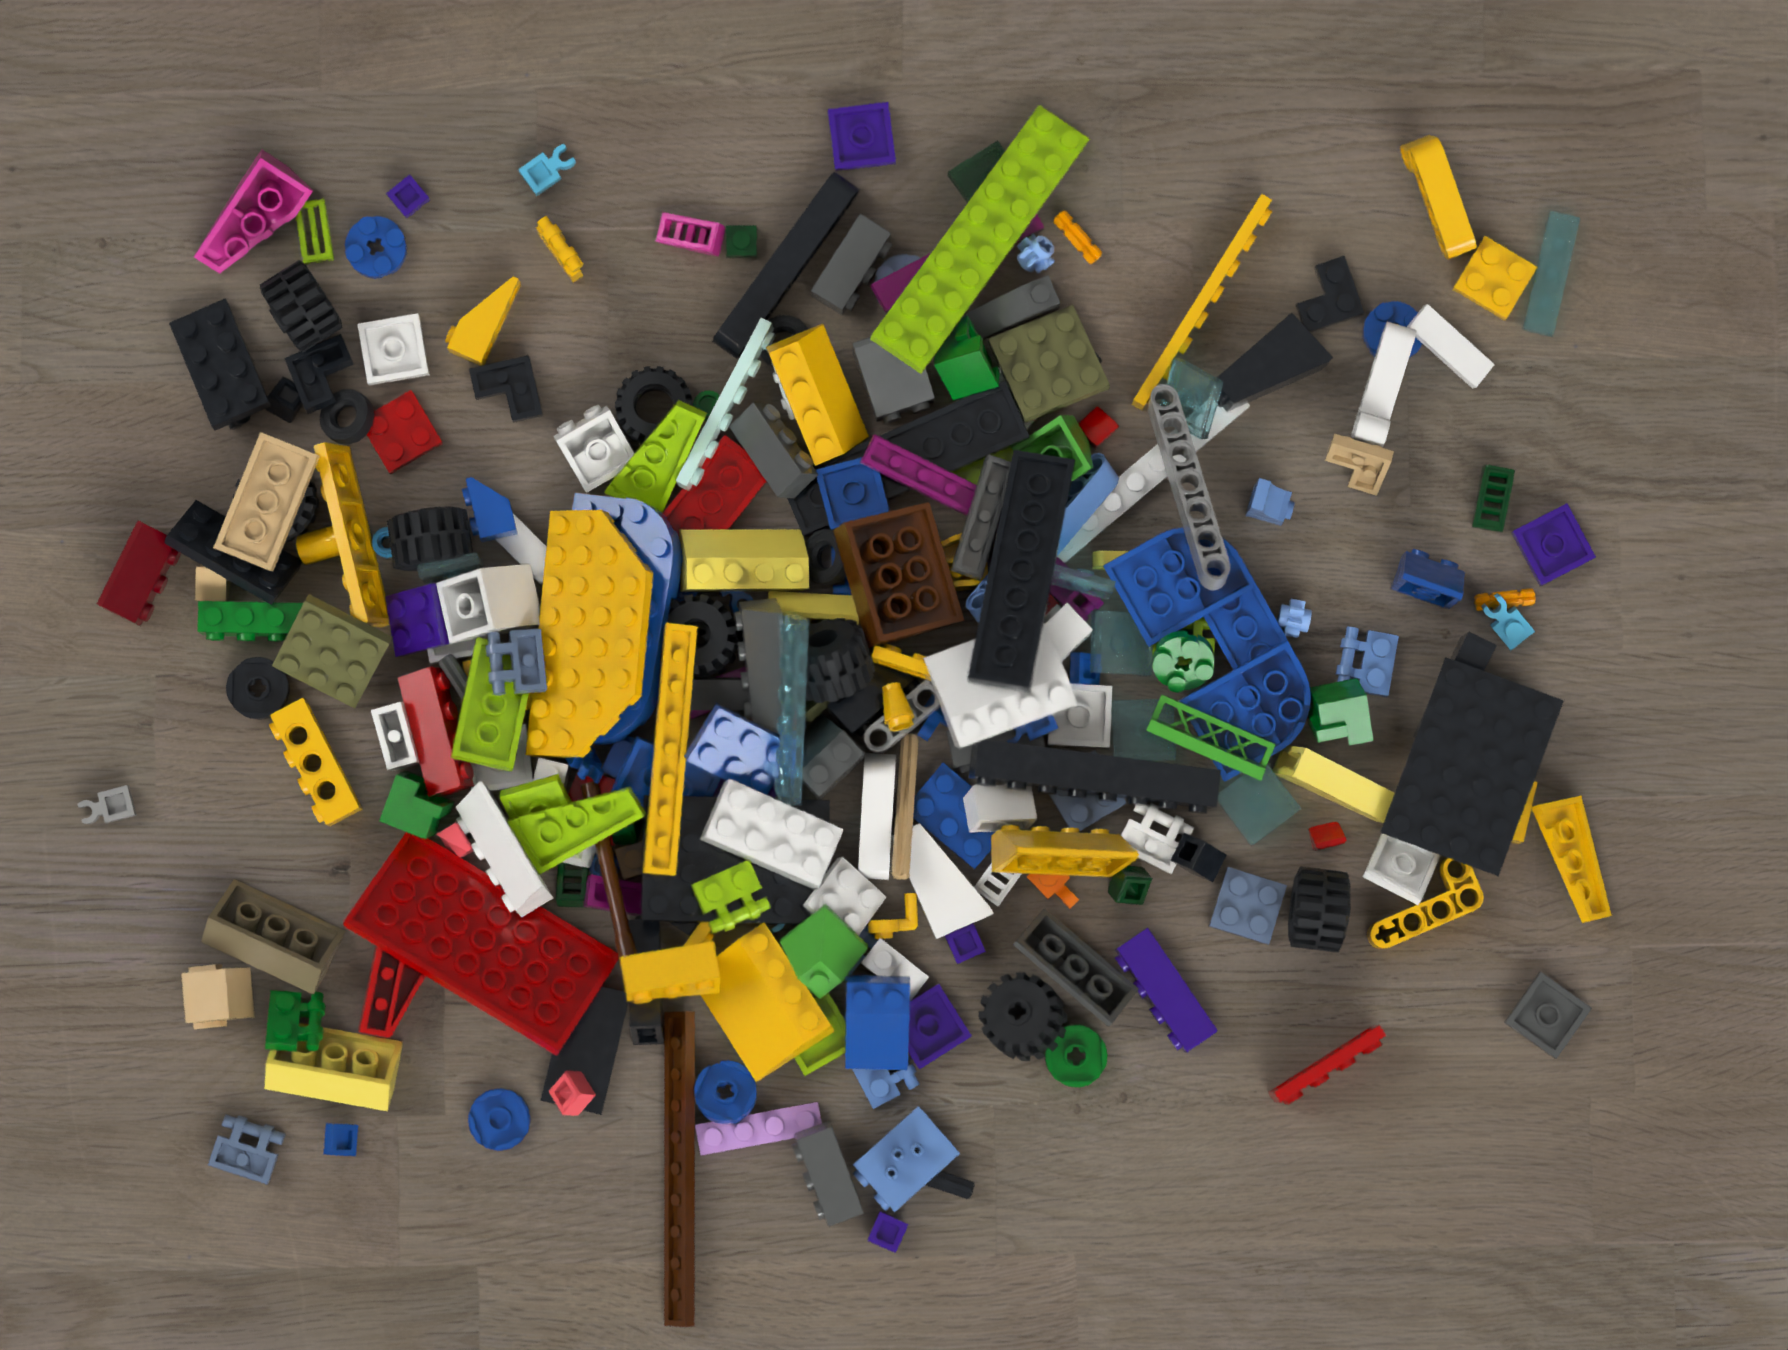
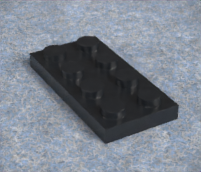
(220, 364)
(195, 538)

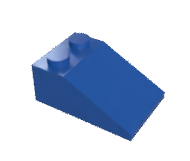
(1429, 580)
(877, 1022)

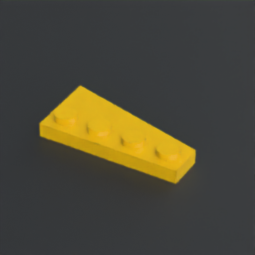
(1573, 850)

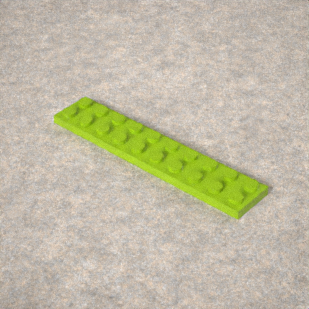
(979, 239)

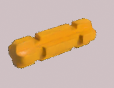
(1077, 237)
(1525, 597)

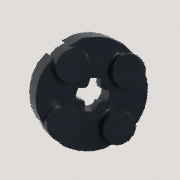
(245, 675)

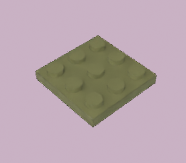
(1048, 363)
(331, 651)

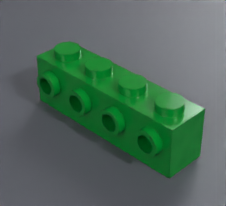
(246, 620)

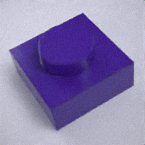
(408, 196)
(965, 943)
(887, 1232)

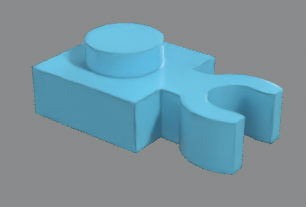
(542, 172)
(1509, 624)

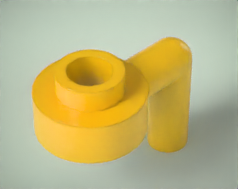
(885, 927)

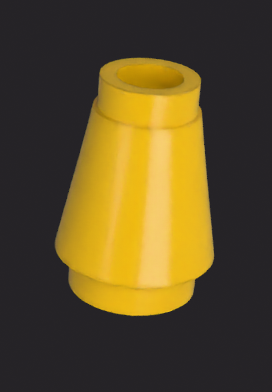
(897, 709)

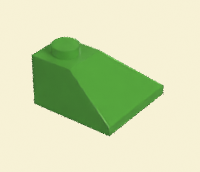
(1061, 439)
(822, 950)

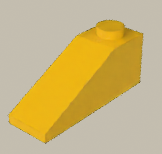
(480, 327)

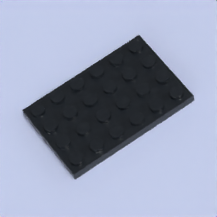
(1471, 766)
(672, 897)

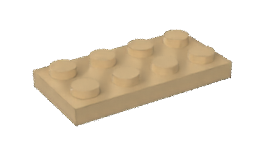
(266, 501)

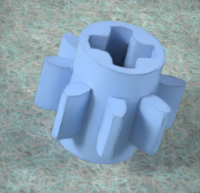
(1035, 253)
(1294, 618)

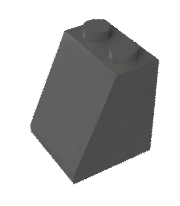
(890, 382)
(827, 756)

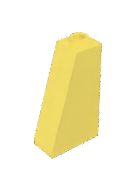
(1333, 782)

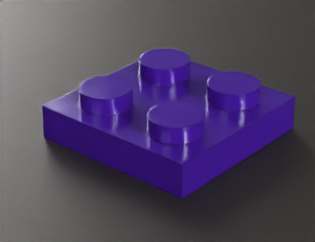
(861, 136)
(1553, 544)
(416, 620)
(933, 1027)

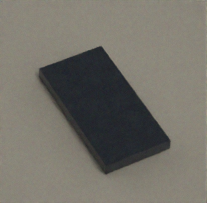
(592, 1047)

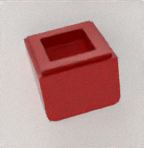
(1098, 427)
(1326, 835)

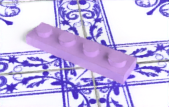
(757, 1128)

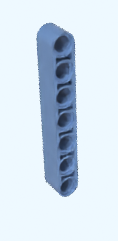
(1084, 498)

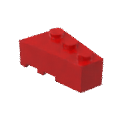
(387, 994)

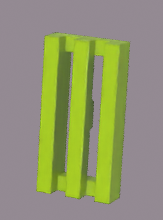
(318, 256)

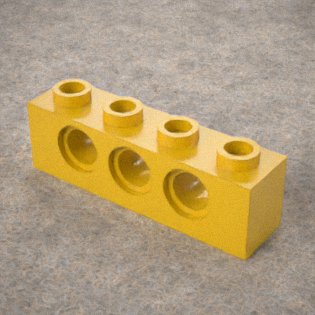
(344, 801)

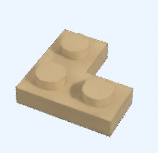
(1367, 461)

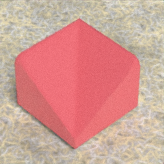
(456, 840)
(572, 1093)

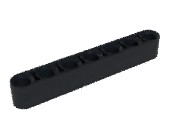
(786, 263)

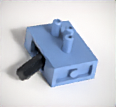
(908, 1160)

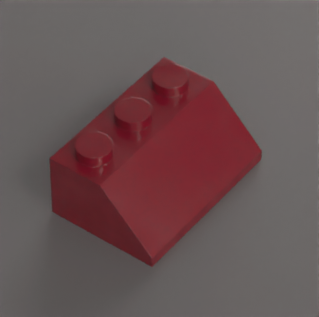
(139, 575)

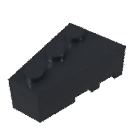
(859, 709)

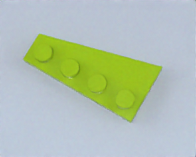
(658, 461)
(570, 828)

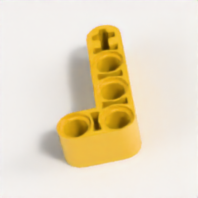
(1440, 194)
(1423, 911)

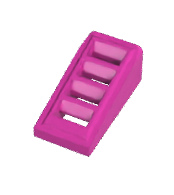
(715, 239)

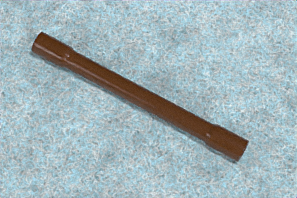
(623, 937)

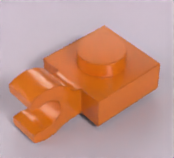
(1054, 884)

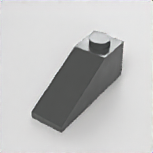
(1015, 308)

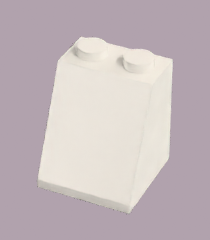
(489, 602)

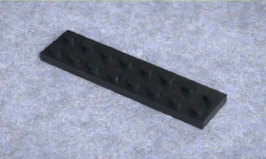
(945, 437)
(1021, 571)

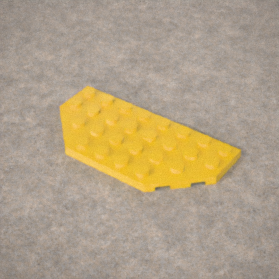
(590, 631)

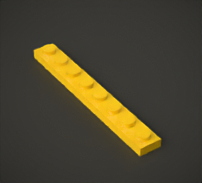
(1211, 292)
(669, 749)

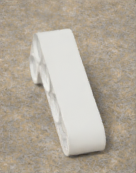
(1383, 384)
(876, 815)

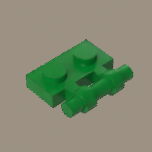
(284, 1018)

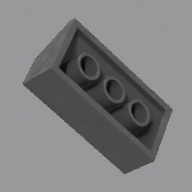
(761, 651)
(1076, 967)

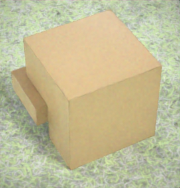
(217, 995)

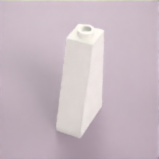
(941, 887)

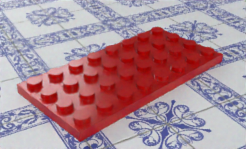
(459, 933)

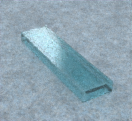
(1551, 273)

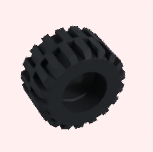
(639, 384)

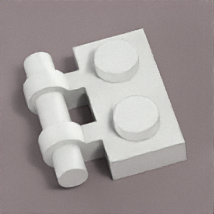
(1151, 845)

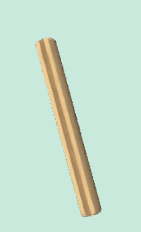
(905, 807)

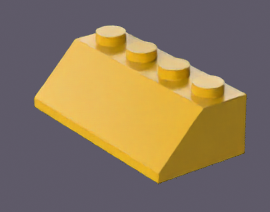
(818, 393)

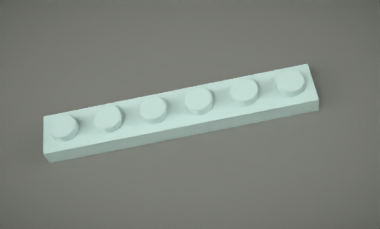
(720, 416)

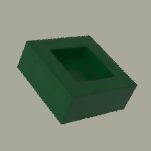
(741, 241)

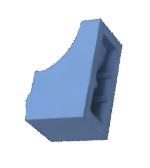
(1270, 503)

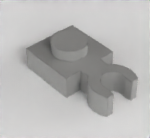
(112, 804)

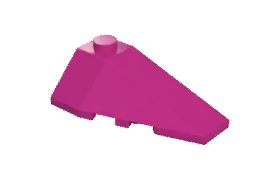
(259, 206)

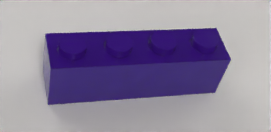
(1165, 990)

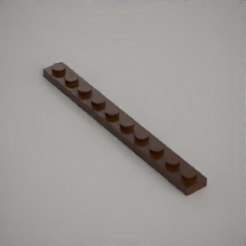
(679, 1169)

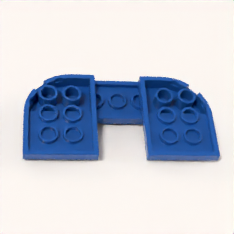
(662, 551)
(1267, 685)

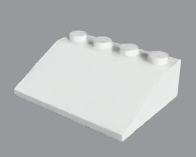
(984, 710)

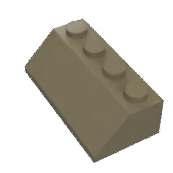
(272, 936)

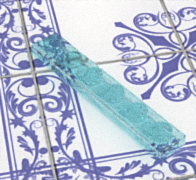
(792, 700)

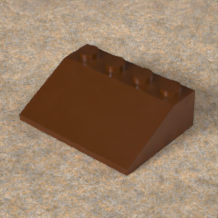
(898, 574)

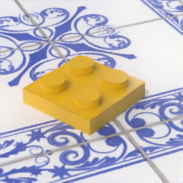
(1494, 278)

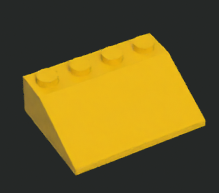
(1060, 852)
(764, 1004)

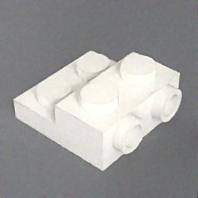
(594, 447)

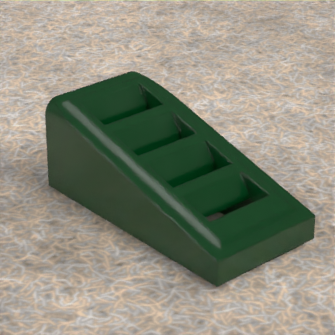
(1500, 472)
(571, 900)

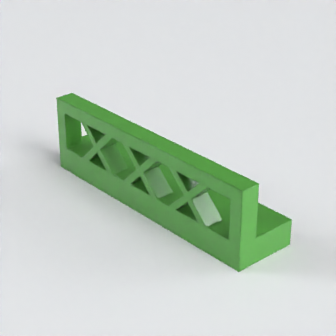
(1206, 748)

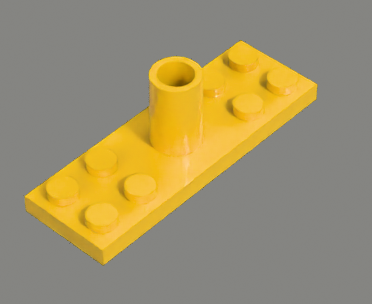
(347, 536)

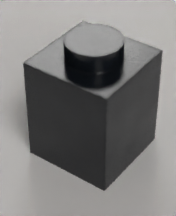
(1198, 857)

